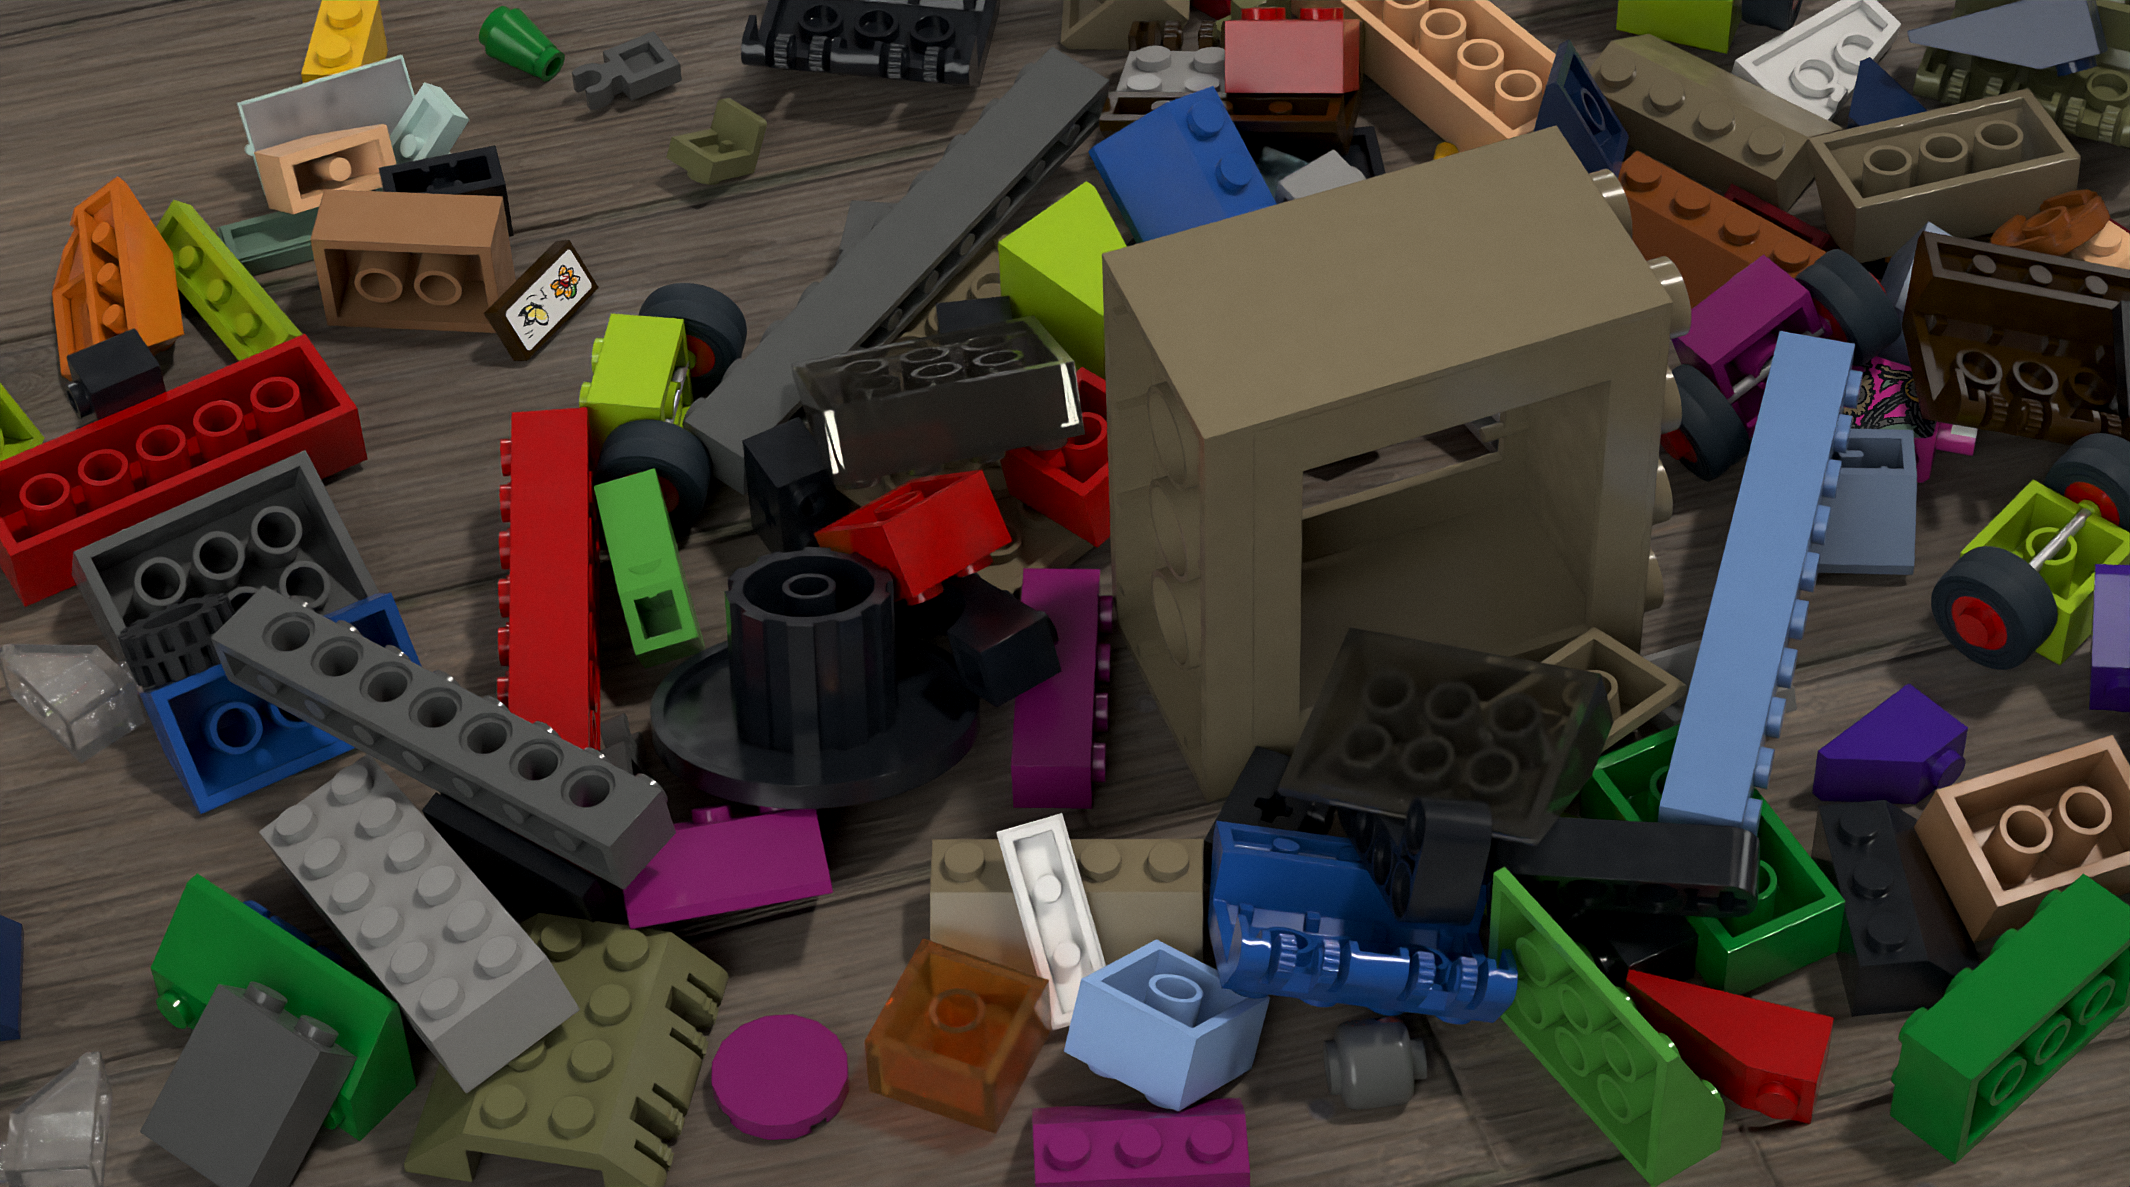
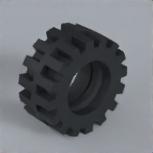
(175, 640)

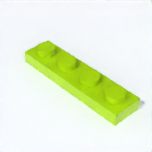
(222, 286)

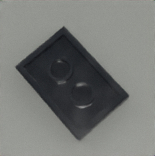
(515, 867)

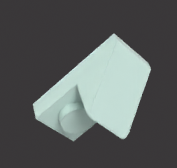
(427, 126)

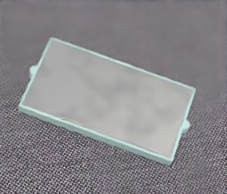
(332, 103)

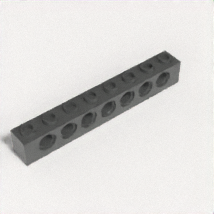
(446, 736)

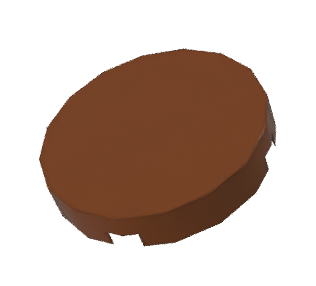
(2059, 227)

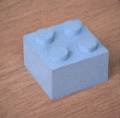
(1164, 1026)

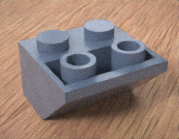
(1873, 507)

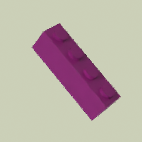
(1058, 719)

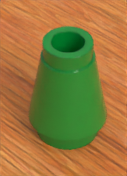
(520, 43)

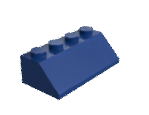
(1180, 168)
(235, 741)

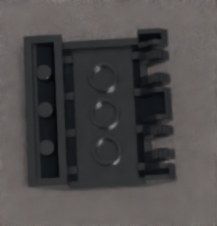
(875, 38)

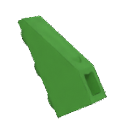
(648, 569)

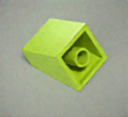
(1056, 273)

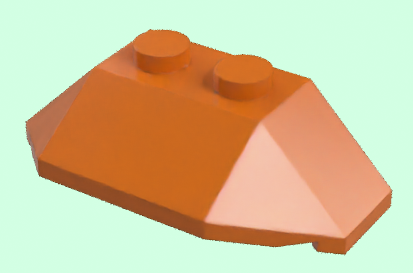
(114, 277)

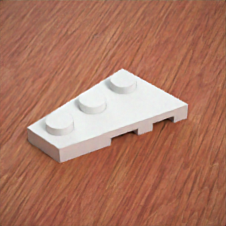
(1821, 56)

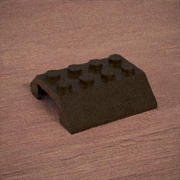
(1283, 121)
(2013, 339)

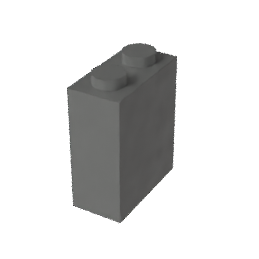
(249, 1089)

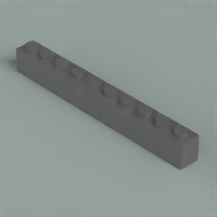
(907, 252)

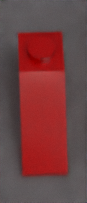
(1745, 1047)

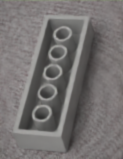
(419, 922)

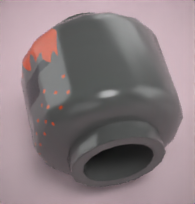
(1373, 1063)

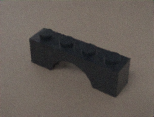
(993, 636)

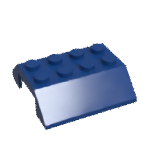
(1310, 925)

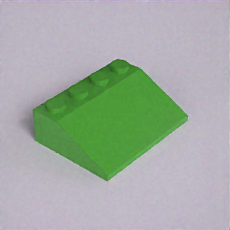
(1600, 1043)

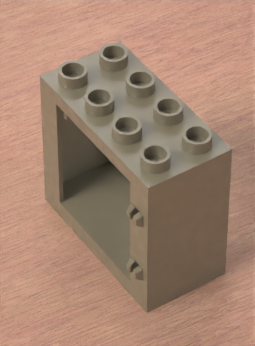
(1351, 330)

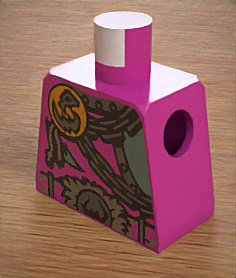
(1891, 402)

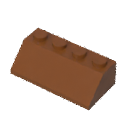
(1702, 230)

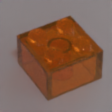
(958, 1035)

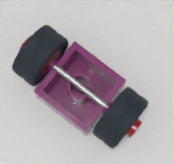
(1734, 342)

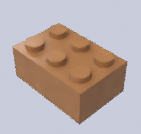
(411, 259)
(2030, 831)

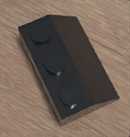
(1898, 922)

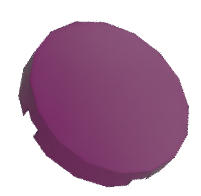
(780, 1076)

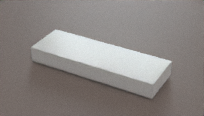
(1052, 909)

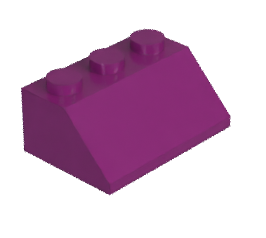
(730, 865)
(1142, 1145)

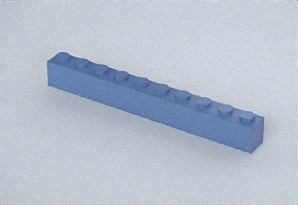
(1759, 587)

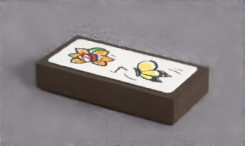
(541, 300)

